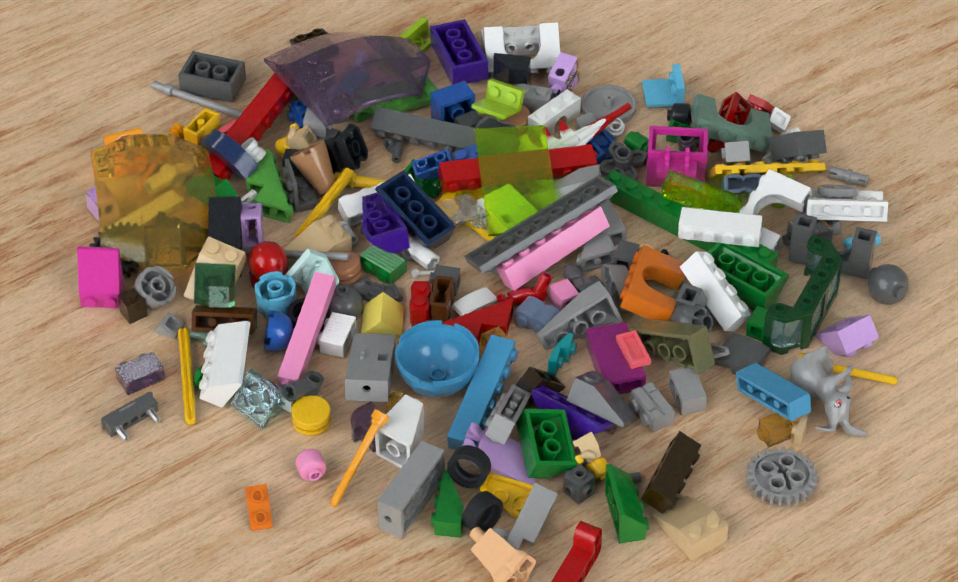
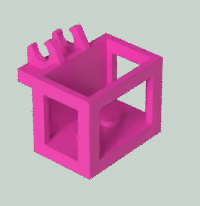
(684, 162)

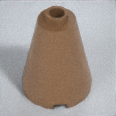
(315, 166)

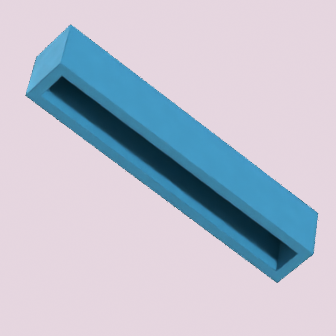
(483, 389)

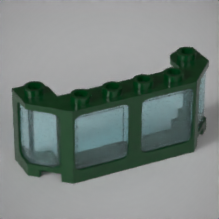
(797, 325)

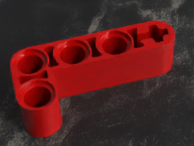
(582, 555)

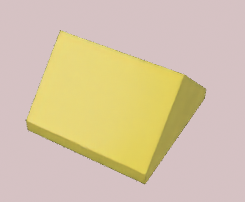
(383, 316)

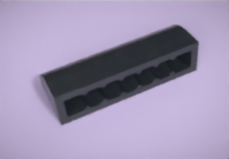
(225, 220)

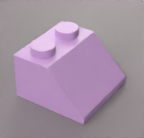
(849, 335)

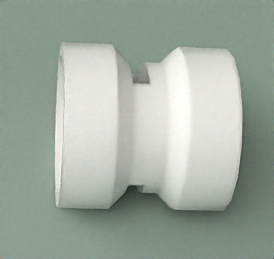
(253, 150)

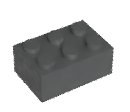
(212, 76)

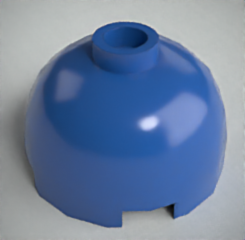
(278, 331)

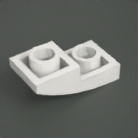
(474, 301)

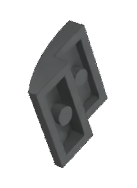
(743, 352)

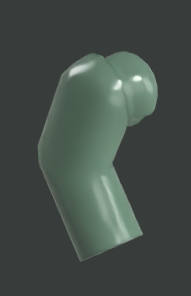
(199, 336)

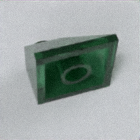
(214, 284)

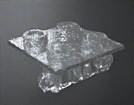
(463, 210)

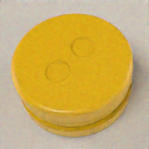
(311, 415)

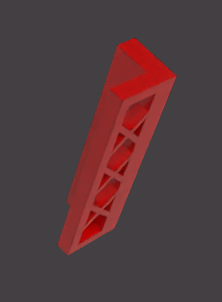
(728, 110)

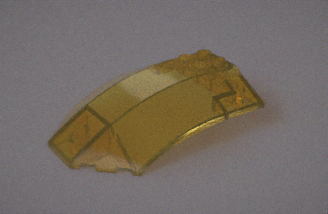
(153, 198)

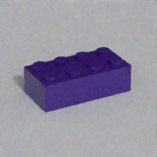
(459, 52)

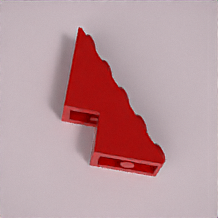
(486, 319)

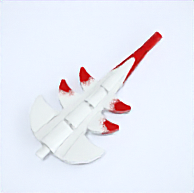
(584, 135)

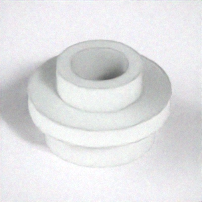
(616, 123)

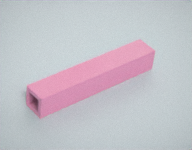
(307, 328)

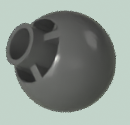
(887, 284)
(692, 315)

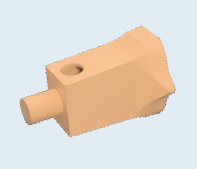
(500, 557)

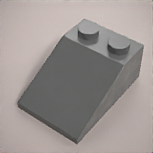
(600, 398)

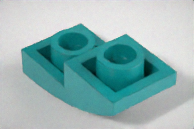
(561, 353)

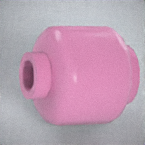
(311, 465)

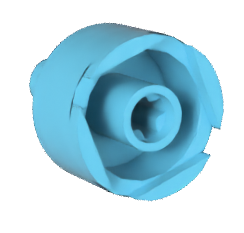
(275, 293)

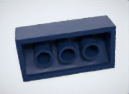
(416, 209)

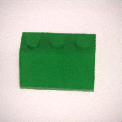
(546, 442)
(624, 505)

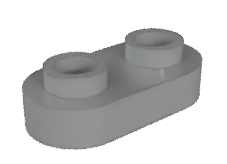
(829, 191)

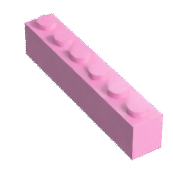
(555, 246)

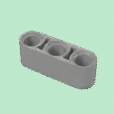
(613, 279)

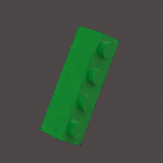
(753, 279)

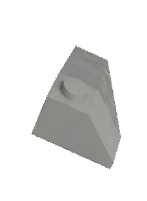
(575, 180)
(587, 310)

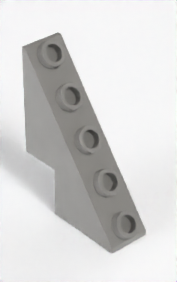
(602, 247)

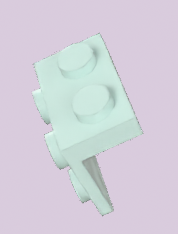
(307, 265)

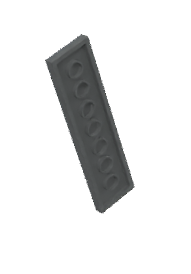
(540, 224)

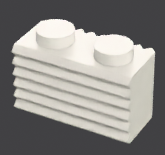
(337, 334)

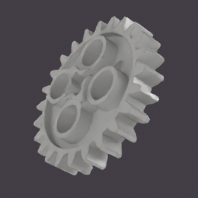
(781, 476)

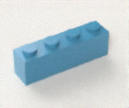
(773, 391)

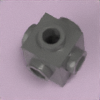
(579, 484)

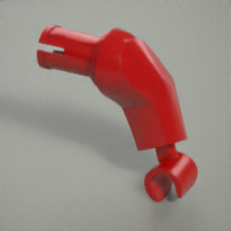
(538, 291)

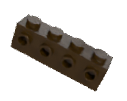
(671, 472)

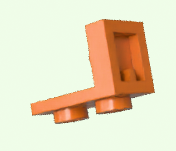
(258, 507)

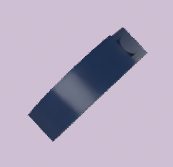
(230, 153)

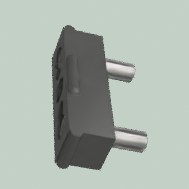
(130, 414)

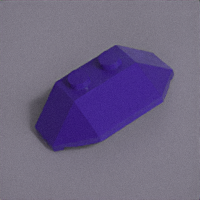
(579, 420)

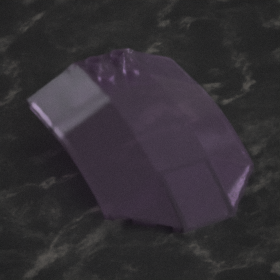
(350, 72)

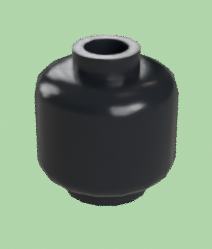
(680, 112)

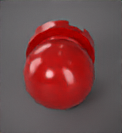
(266, 258)

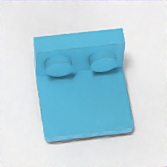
(665, 91)

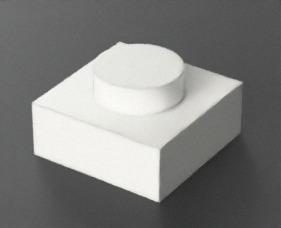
(779, 120)

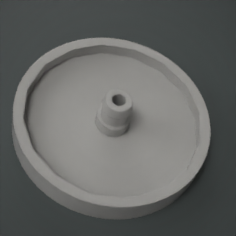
(606, 99)

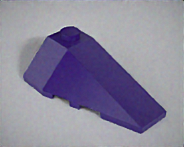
(383, 225)

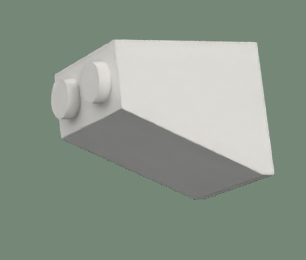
(402, 432)

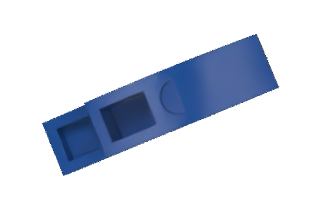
(429, 165)

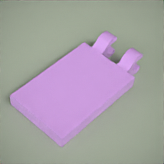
(505, 459)

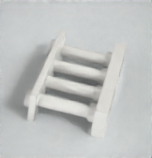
(864, 207)

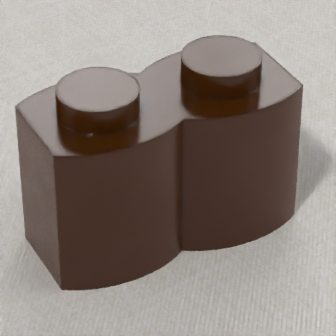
(442, 298)

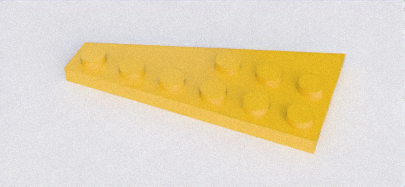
(761, 168)

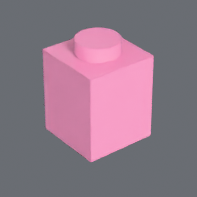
(562, 293)

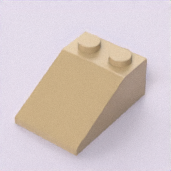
(321, 236)
(220, 253)
(693, 527)

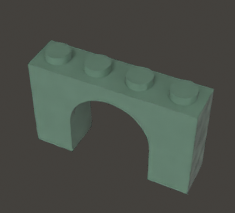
(755, 129)

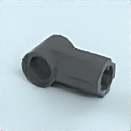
(303, 387)

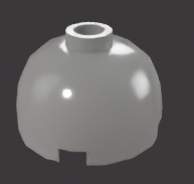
(155, 286)

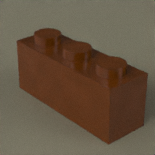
(207, 318)

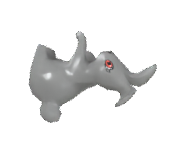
(812, 375)

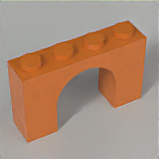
(641, 298)

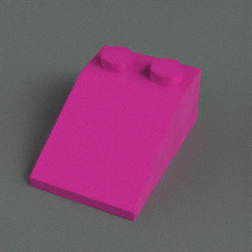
(99, 276)

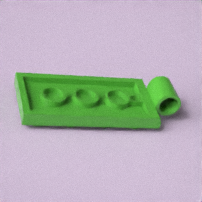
(400, 104)

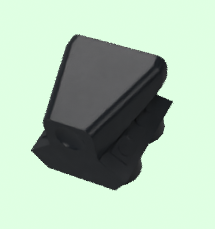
(347, 149)

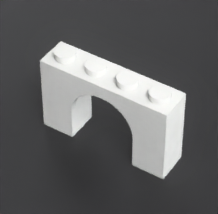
(548, 46)
(776, 189)

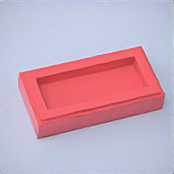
(633, 349)

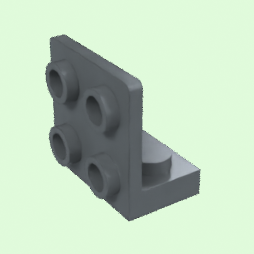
(300, 190)

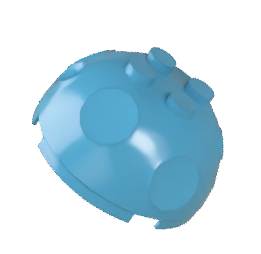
(437, 358)

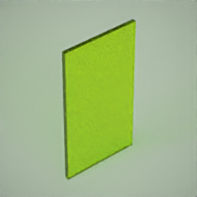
(513, 174)

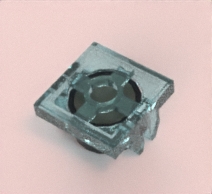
(258, 397)

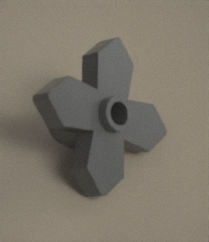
(623, 160)

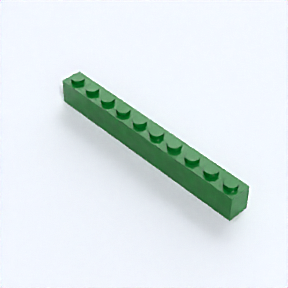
(666, 213)

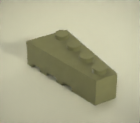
(678, 342)

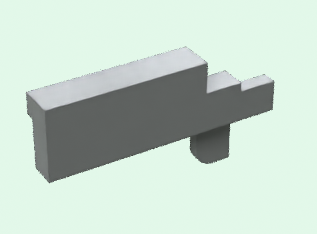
(531, 517)

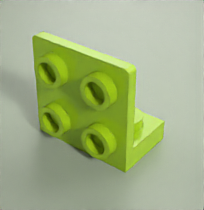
(500, 100)

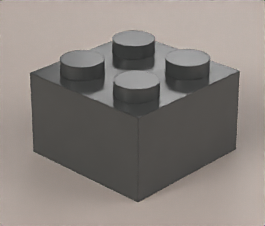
(798, 146)

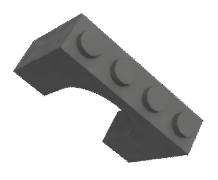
(856, 260)

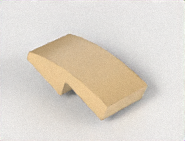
(799, 429)

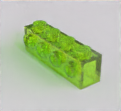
(699, 194)

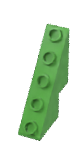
(270, 189)

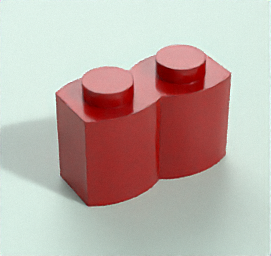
(420, 302)

